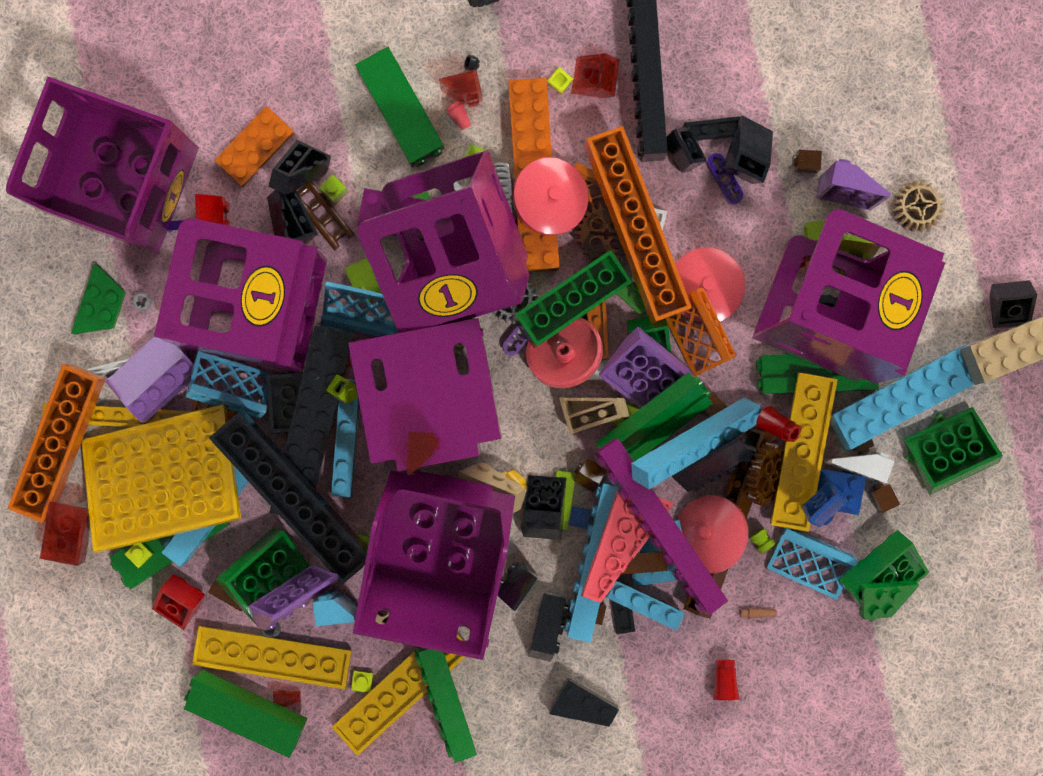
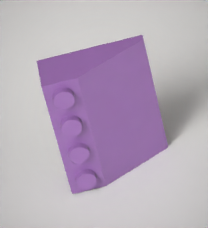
(850, 186)
(642, 368)
(151, 378)
(290, 596)

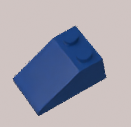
(849, 484)
(824, 505)

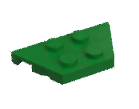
(99, 303)
(884, 598)

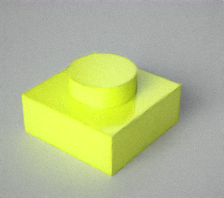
(139, 554)
(362, 681)

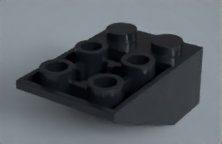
(749, 151)
(544, 507)

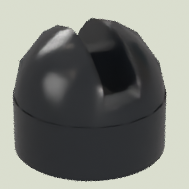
(471, 63)

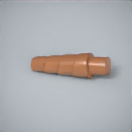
(757, 613)

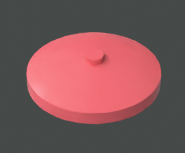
(550, 196)
(717, 275)
(567, 356)
(715, 531)

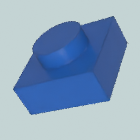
(579, 517)

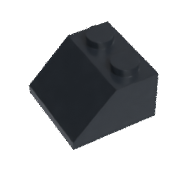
(685, 149)
(1012, 303)

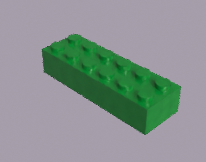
(572, 299)
(447, 704)

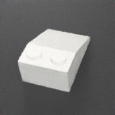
(873, 467)

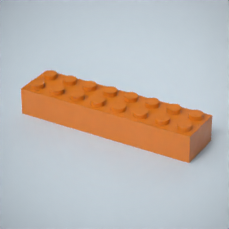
(56, 441)

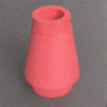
(458, 115)

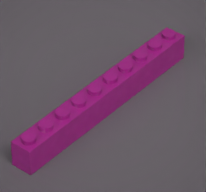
(662, 529)

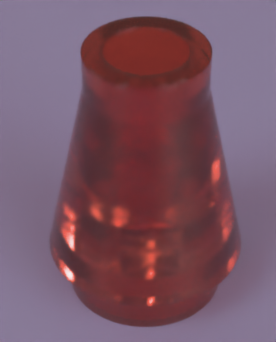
(286, 697)

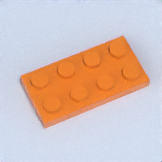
(254, 146)

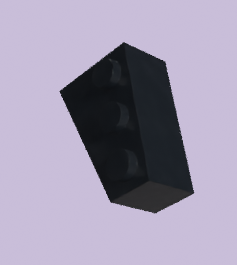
(298, 167)
(290, 217)
(548, 627)
(582, 704)

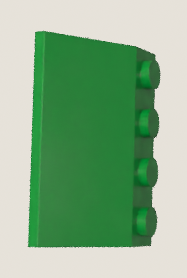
(952, 450)
(889, 562)
(262, 569)

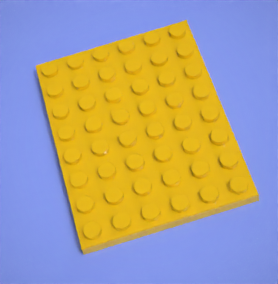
(158, 480)

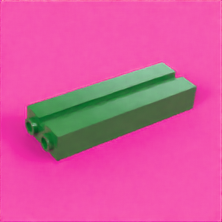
(400, 107)
(780, 374)
(661, 417)
(134, 576)
(244, 713)

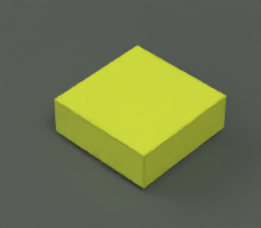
(559, 80)

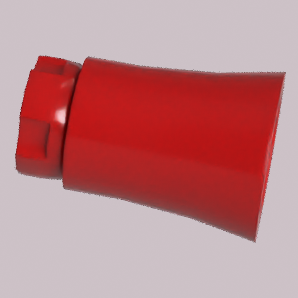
(777, 424)
(725, 681)

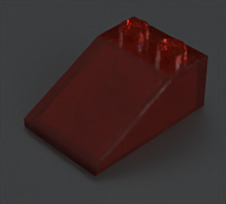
(65, 534)

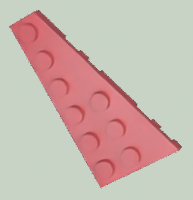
(617, 546)

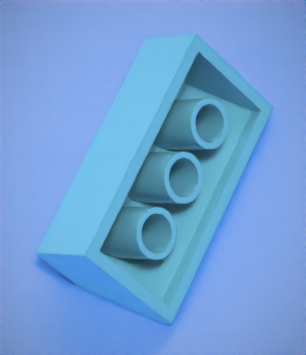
(334, 609)

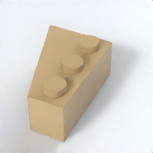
(589, 413)
(484, 474)

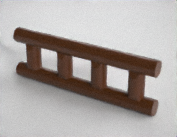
(333, 215)

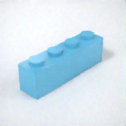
(645, 605)

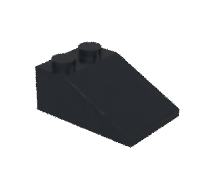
(516, 585)

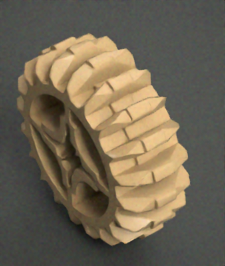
(919, 214)

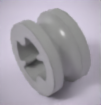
(148, 303)

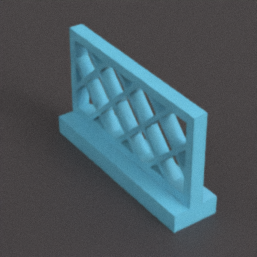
(358, 321)
(230, 400)
(818, 547)

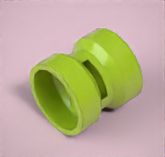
(762, 541)

